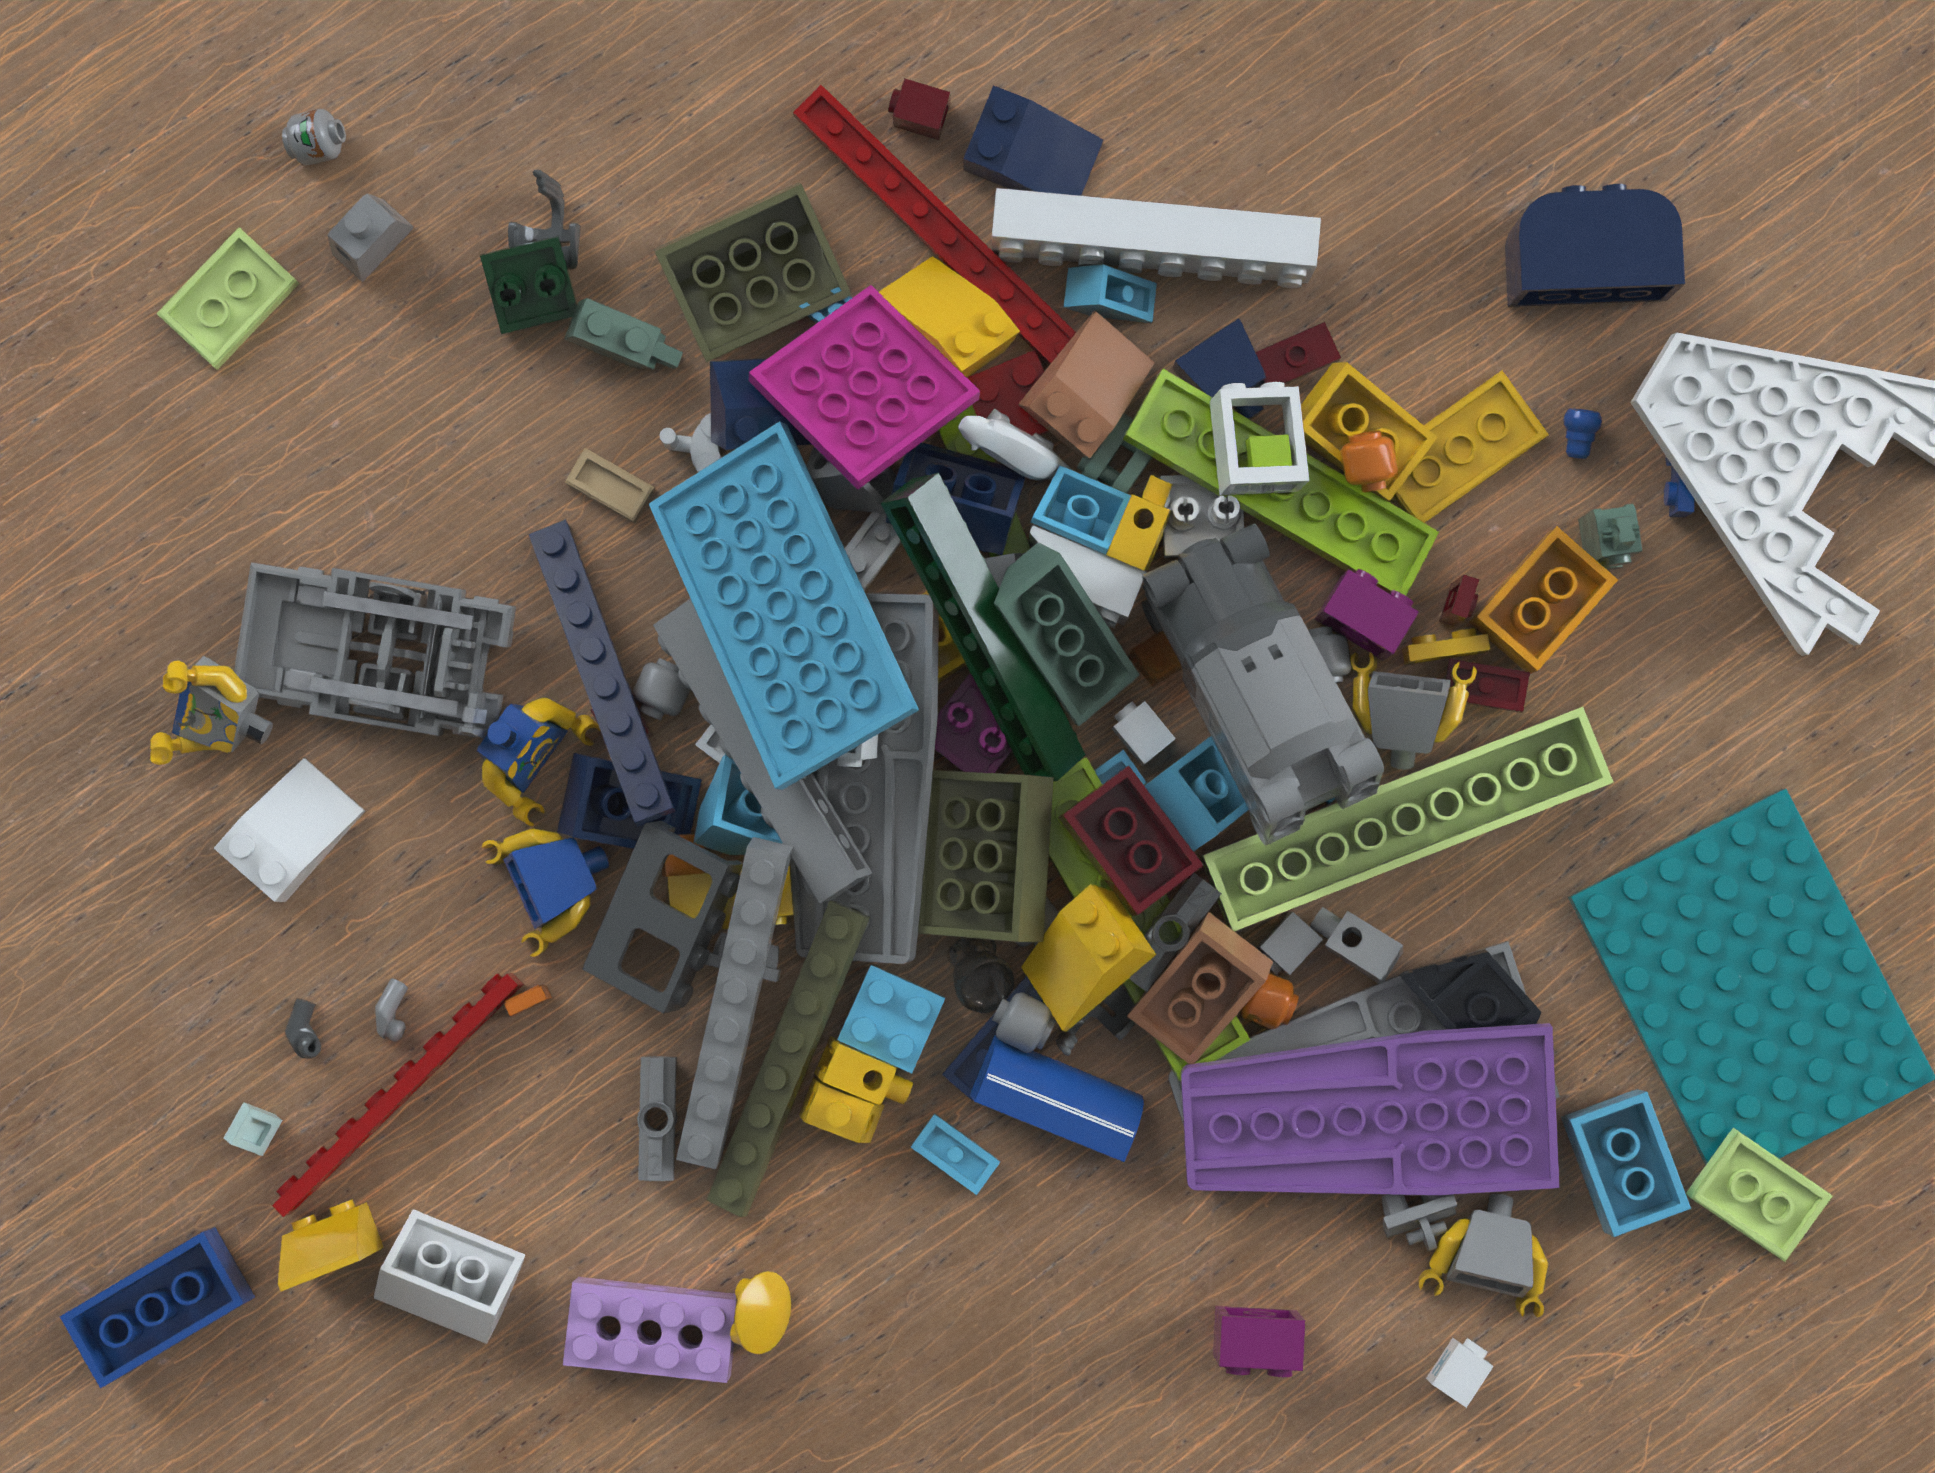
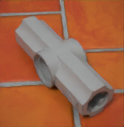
(657, 1145)

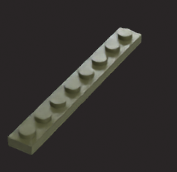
(788, 1058)

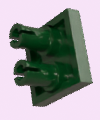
(529, 284)

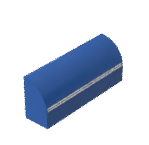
(1059, 1099)

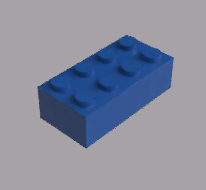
(157, 1307)

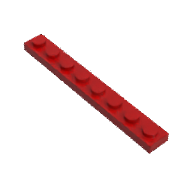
(385, 1104)

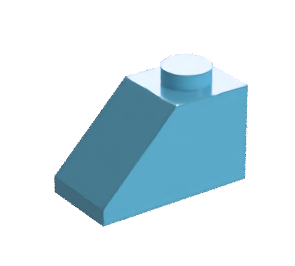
(1110, 293)

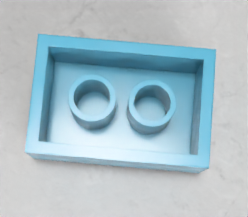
(1626, 1162)

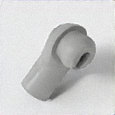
(386, 1009)

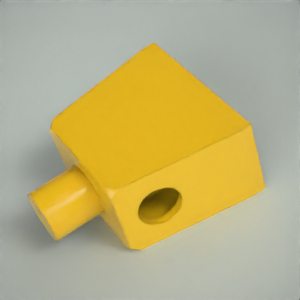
(1131, 542)
(846, 1067)
(840, 1112)

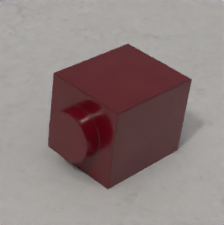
(920, 108)

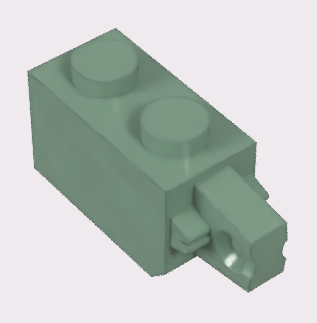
(620, 336)
(1611, 535)

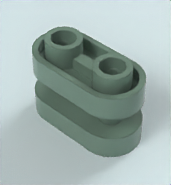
(1099, 462)

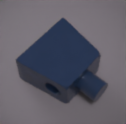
(1223, 361)

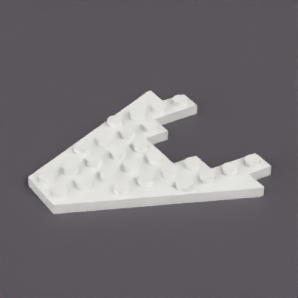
(1753, 442)

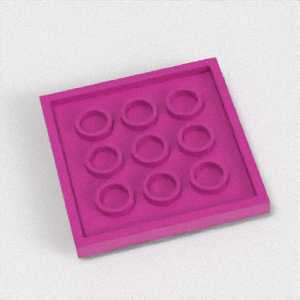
(864, 386)

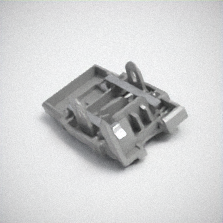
(300, 642)

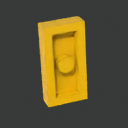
(1463, 643)

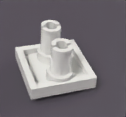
(1197, 515)

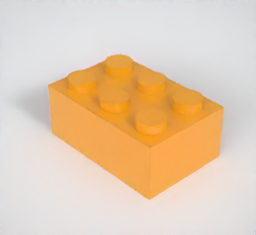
(1543, 600)

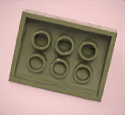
(752, 271)
(986, 856)

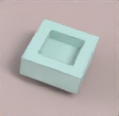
(252, 1129)

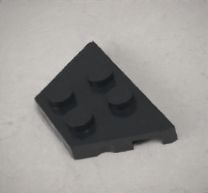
(1471, 992)

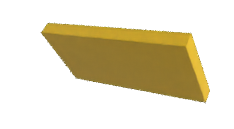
(1472, 444)

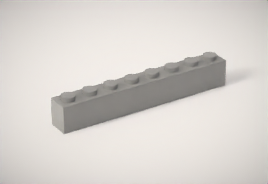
(797, 813)
(734, 1002)

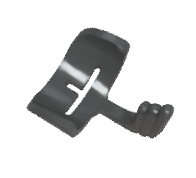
(522, 234)
(1118, 1024)

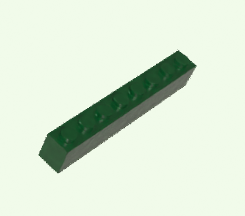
(965, 598)

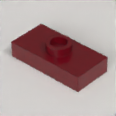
(1299, 355)
(1460, 600)
(1493, 685)

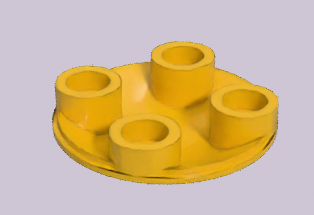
(761, 1312)

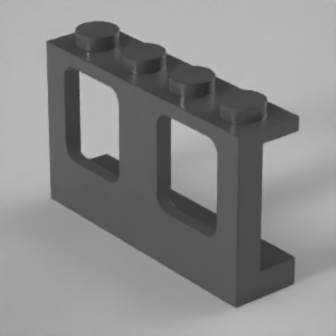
(637, 907)

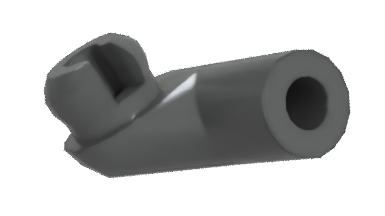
(300, 1032)

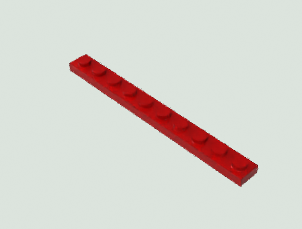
(932, 221)

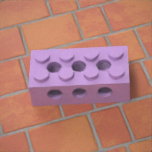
(631, 1349)

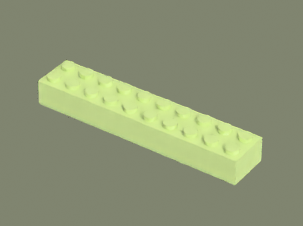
(1409, 819)

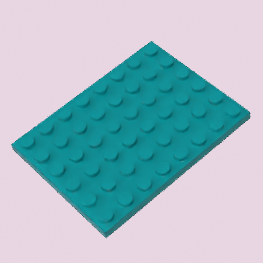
(1752, 983)

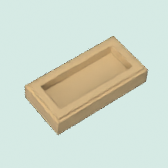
(610, 485)

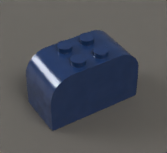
(1595, 248)

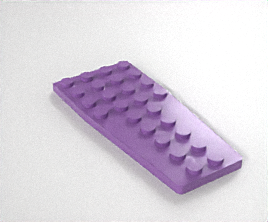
(1379, 1116)

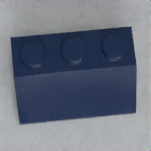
(739, 408)
(980, 489)

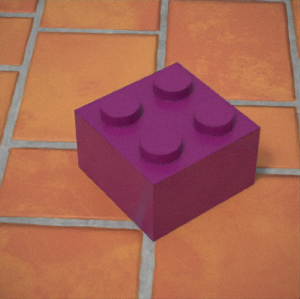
(1367, 613)
(1259, 1340)

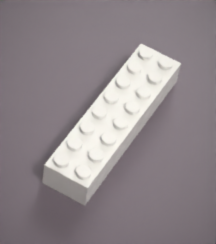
(1155, 237)

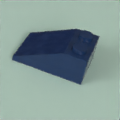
(1030, 147)
(598, 809)

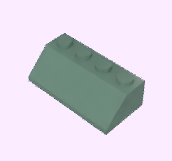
(1063, 632)

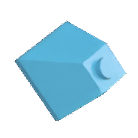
(730, 814)

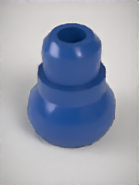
(1580, 431)

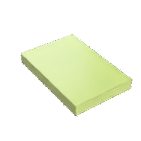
(228, 298)
(1759, 1194)

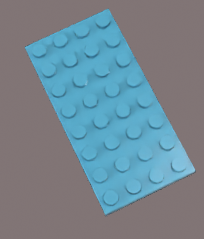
(782, 606)

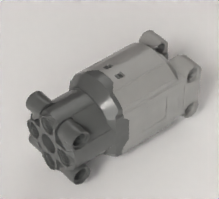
(1260, 683)

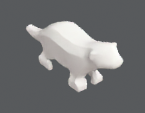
(1011, 446)

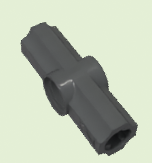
(1187, 909)

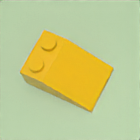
(952, 315)
(1350, 404)
(1086, 955)
(327, 1244)

